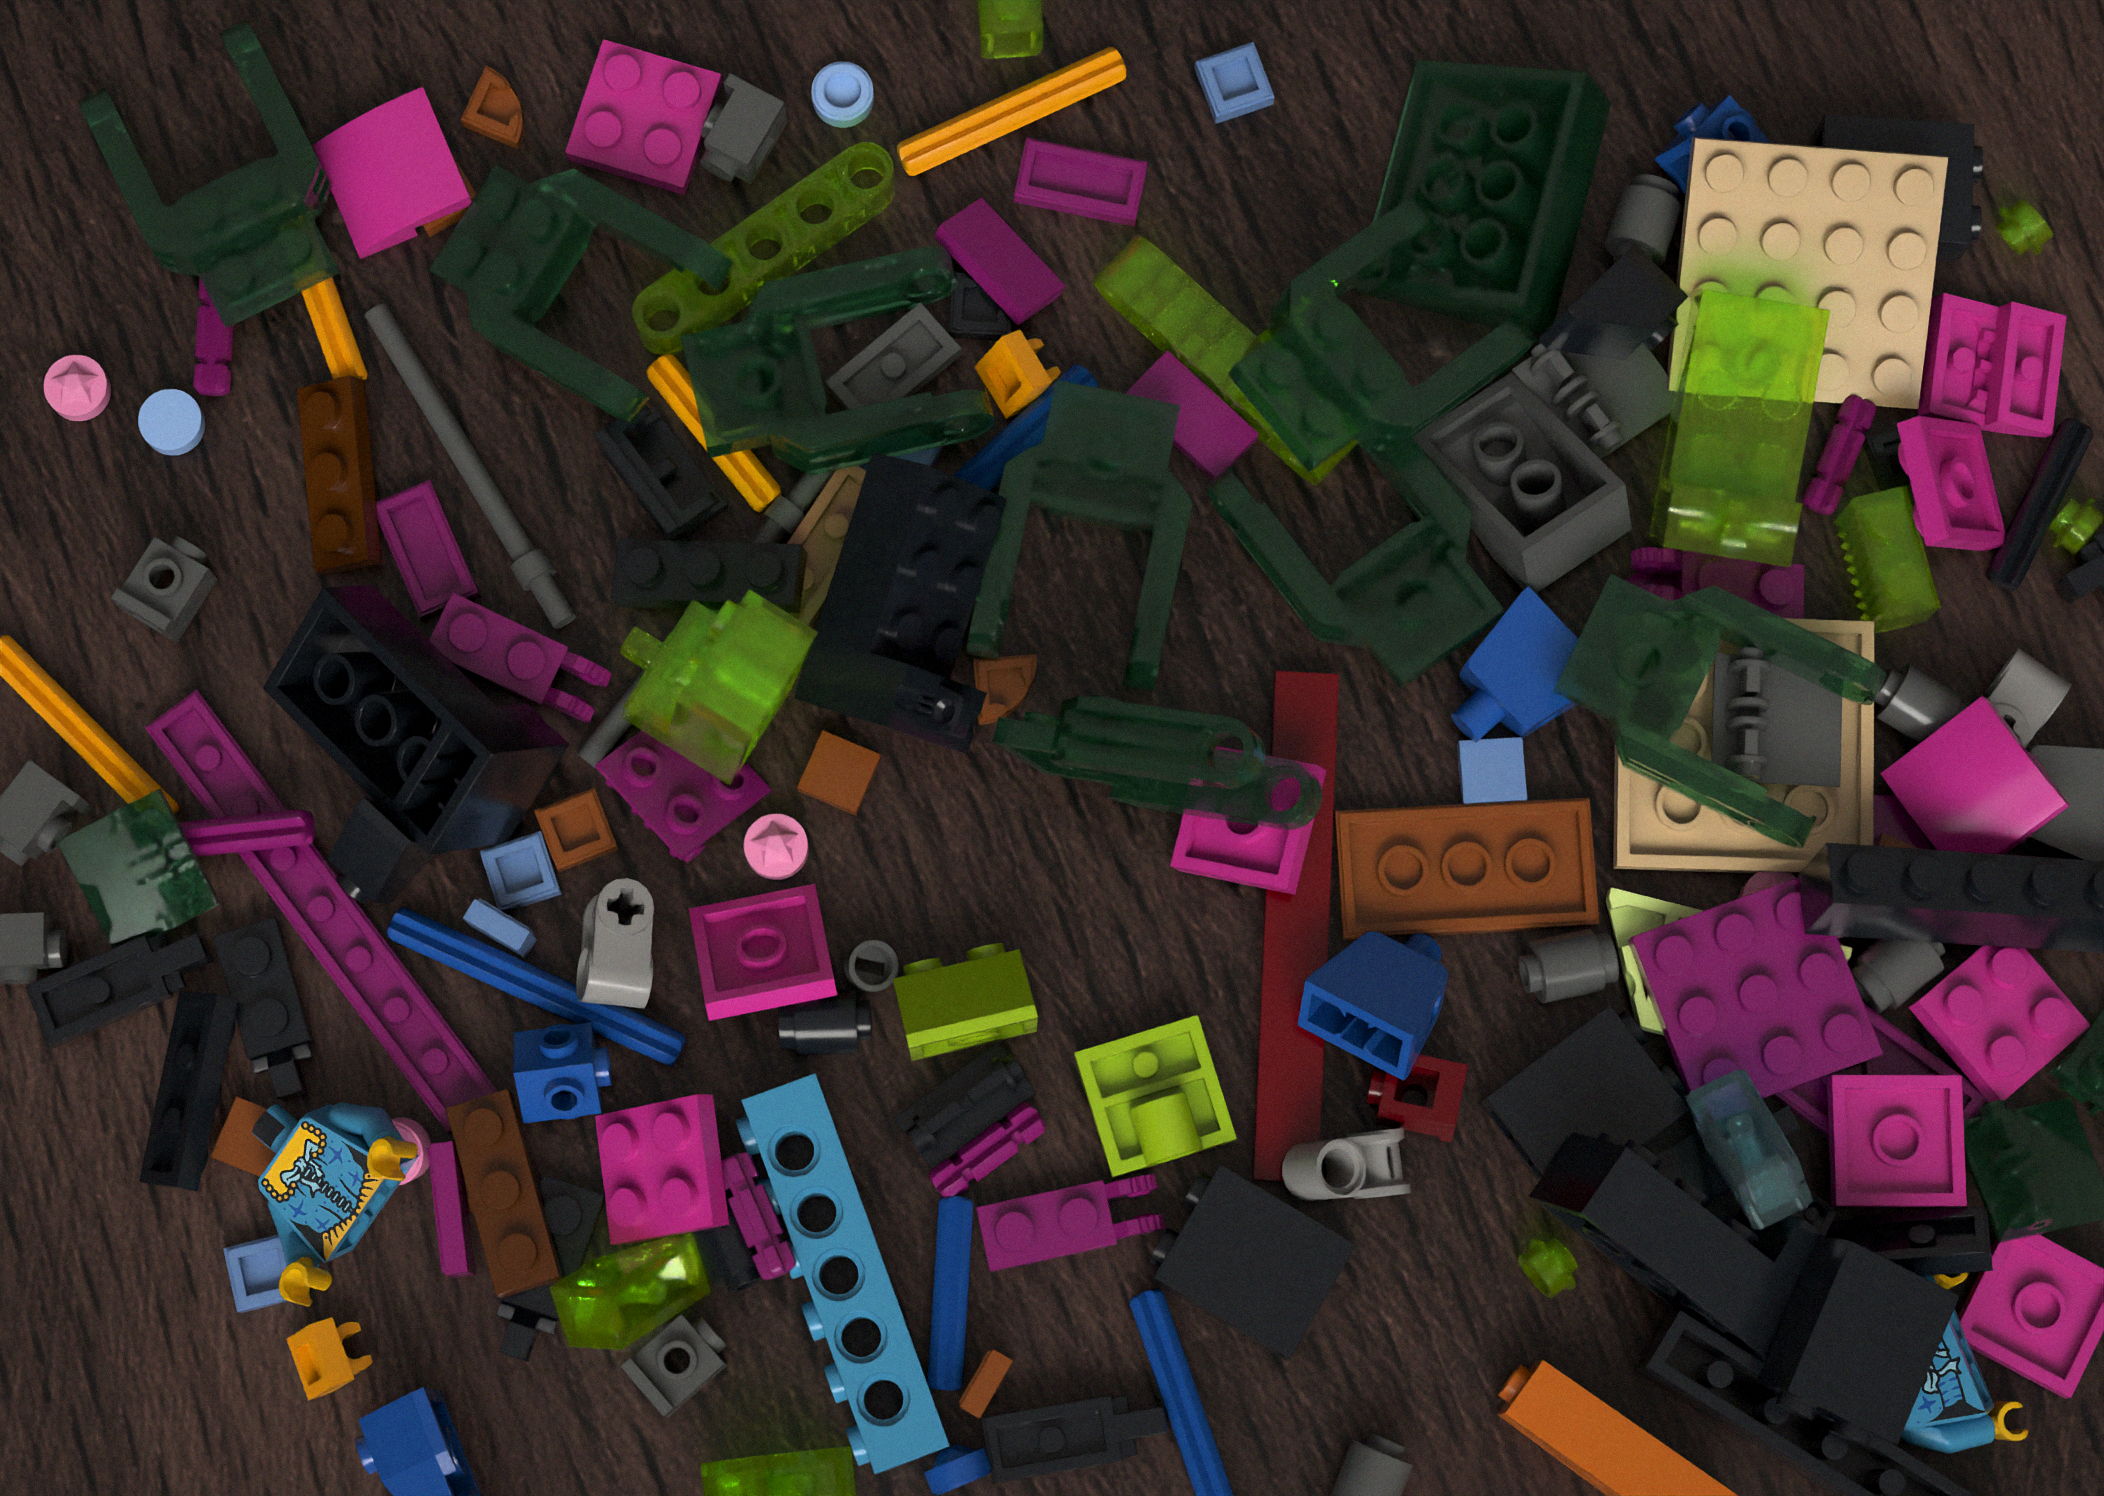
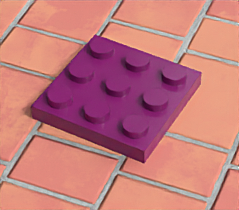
(1754, 994)

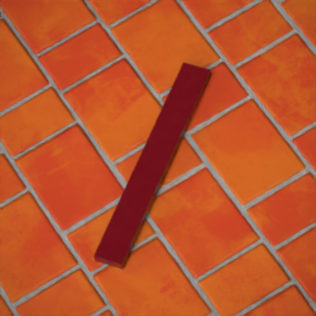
(1295, 936)

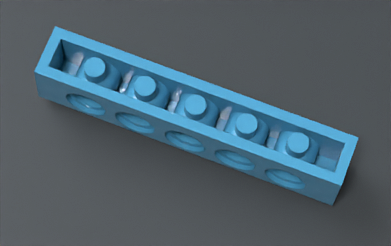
(803, 1111)

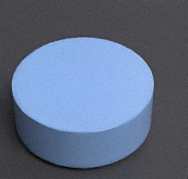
(842, 94)
(171, 422)

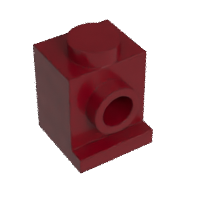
(1440, 1084)

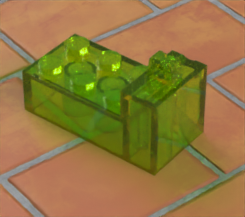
(1739, 428)
(717, 680)

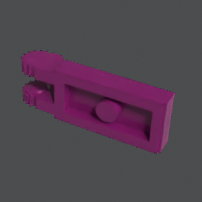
(1762, 584)
(512, 656)
(1061, 1222)

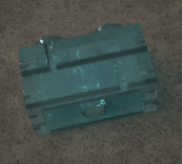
(1749, 1149)

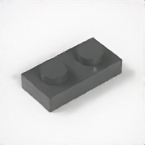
(895, 362)

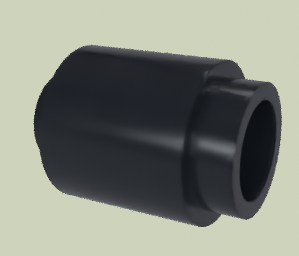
(826, 1025)
(727, 1255)

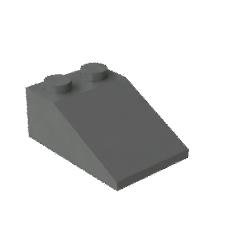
(1528, 481)

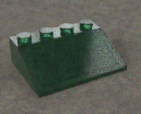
(1507, 177)

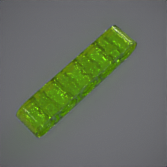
(775, 221)
(1195, 329)

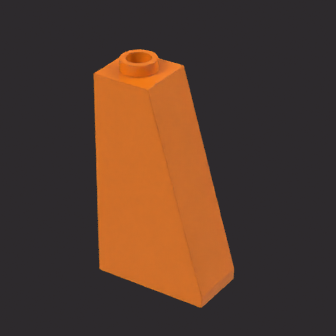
(1596, 1438)

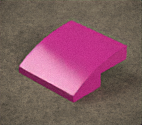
(391, 172)
(1992, 365)
(1975, 784)

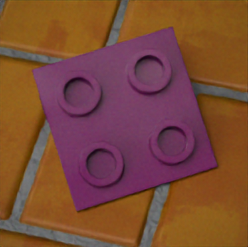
(677, 795)

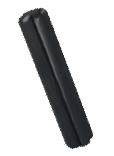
(2040, 504)

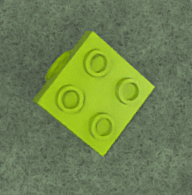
(1155, 1096)

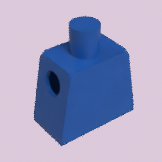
(1517, 671)
(1377, 999)

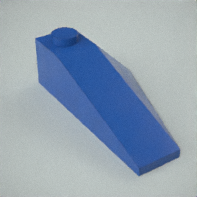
(416, 1447)

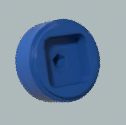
(956, 1468)

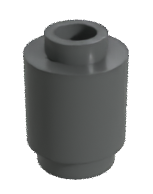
(1645, 217)
(1916, 702)
(1568, 965)
(1895, 971)
(1373, 1469)

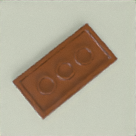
(1466, 868)

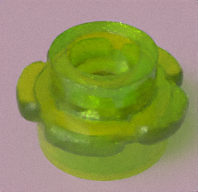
(2023, 228)
(2076, 525)
(1549, 1266)

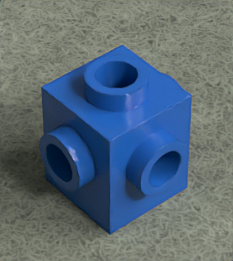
(1718, 121)
(560, 1072)

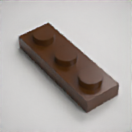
(339, 475)
(504, 1193)

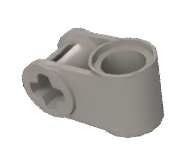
(2026, 694)
(616, 957)
(1355, 1165)

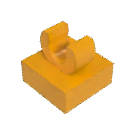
(1015, 372)
(322, 1357)

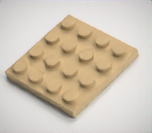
(1824, 234)
(1677, 834)

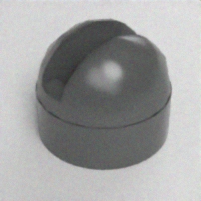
(875, 952)

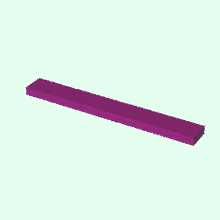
(324, 914)

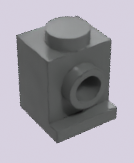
(741, 131)
(170, 608)
(36, 814)
(30, 946)
(671, 1390)

